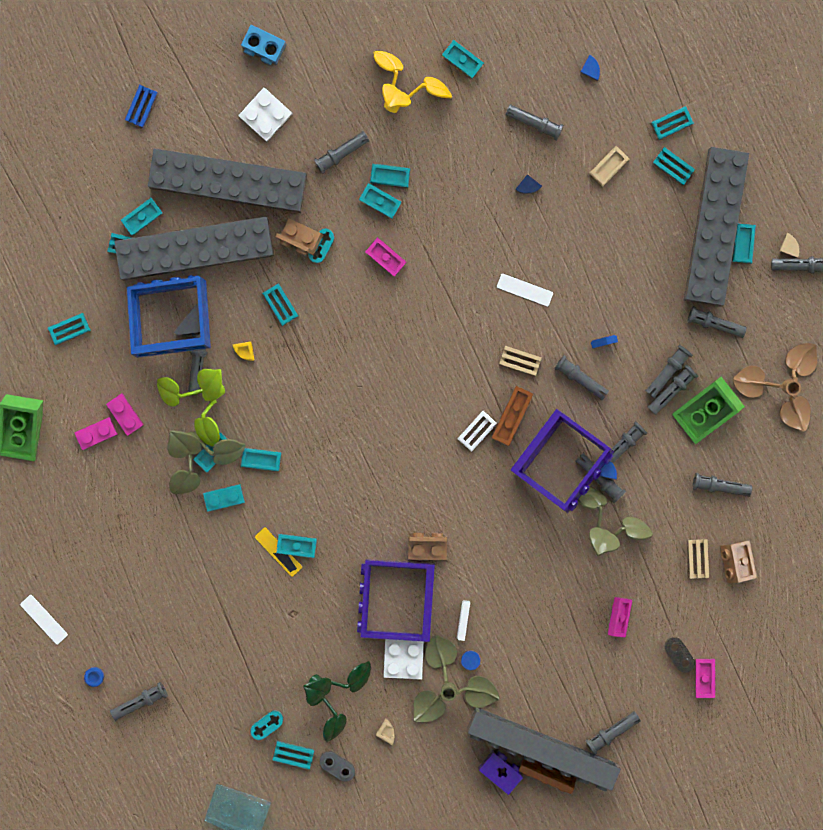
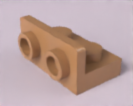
(300, 236)
(427, 547)
(738, 562)

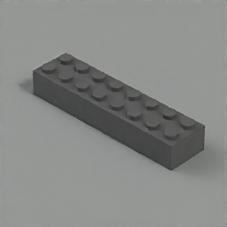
(227, 180)
(716, 226)
(194, 248)
(543, 748)

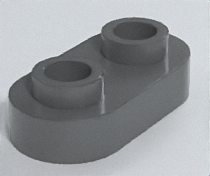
(337, 766)

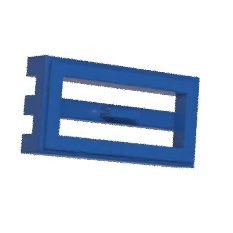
(135, 121)

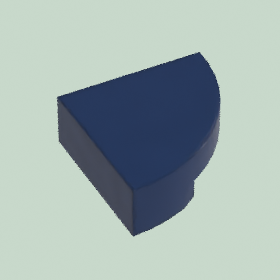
(528, 185)

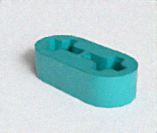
(325, 248)
(269, 728)

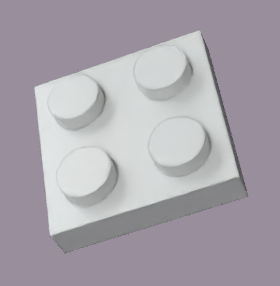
(265, 114)
(403, 659)

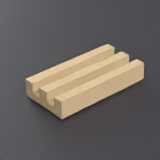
(535, 365)
(698, 558)

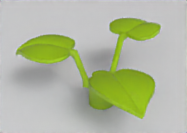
(211, 389)

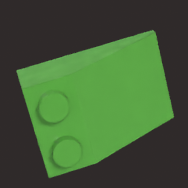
(708, 410)
(20, 426)

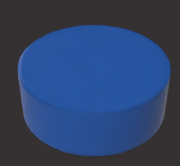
(470, 660)
(94, 676)

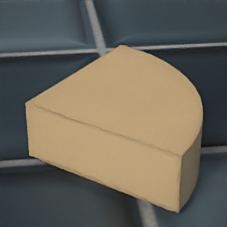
(790, 246)
(386, 732)

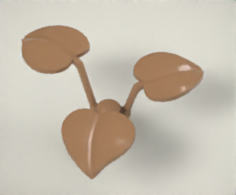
(797, 411)

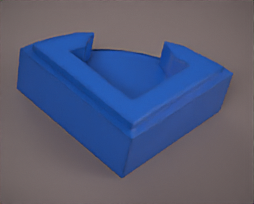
(591, 68)
(604, 341)
(609, 471)

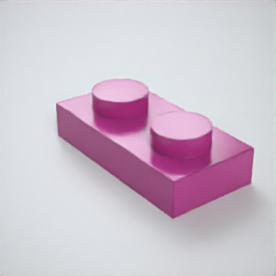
(385, 257)
(125, 414)
(96, 433)
(619, 617)
(705, 678)

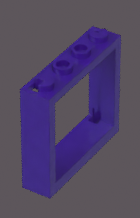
(539, 442)
(363, 606)

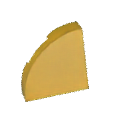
(244, 350)

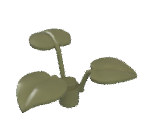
(184, 444)
(602, 539)
(478, 693)

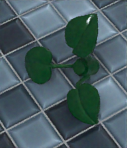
(319, 687)

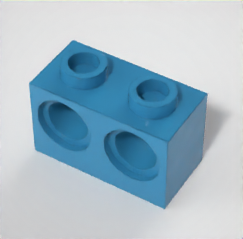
(265, 41)

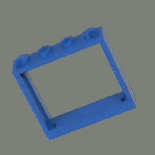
(158, 286)

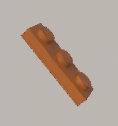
(512, 415)
(547, 776)

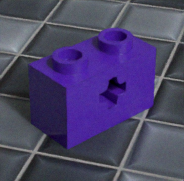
(507, 781)

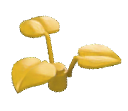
(396, 98)

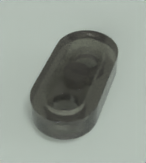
(679, 655)

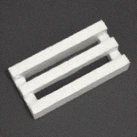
(466, 443)
(463, 620)

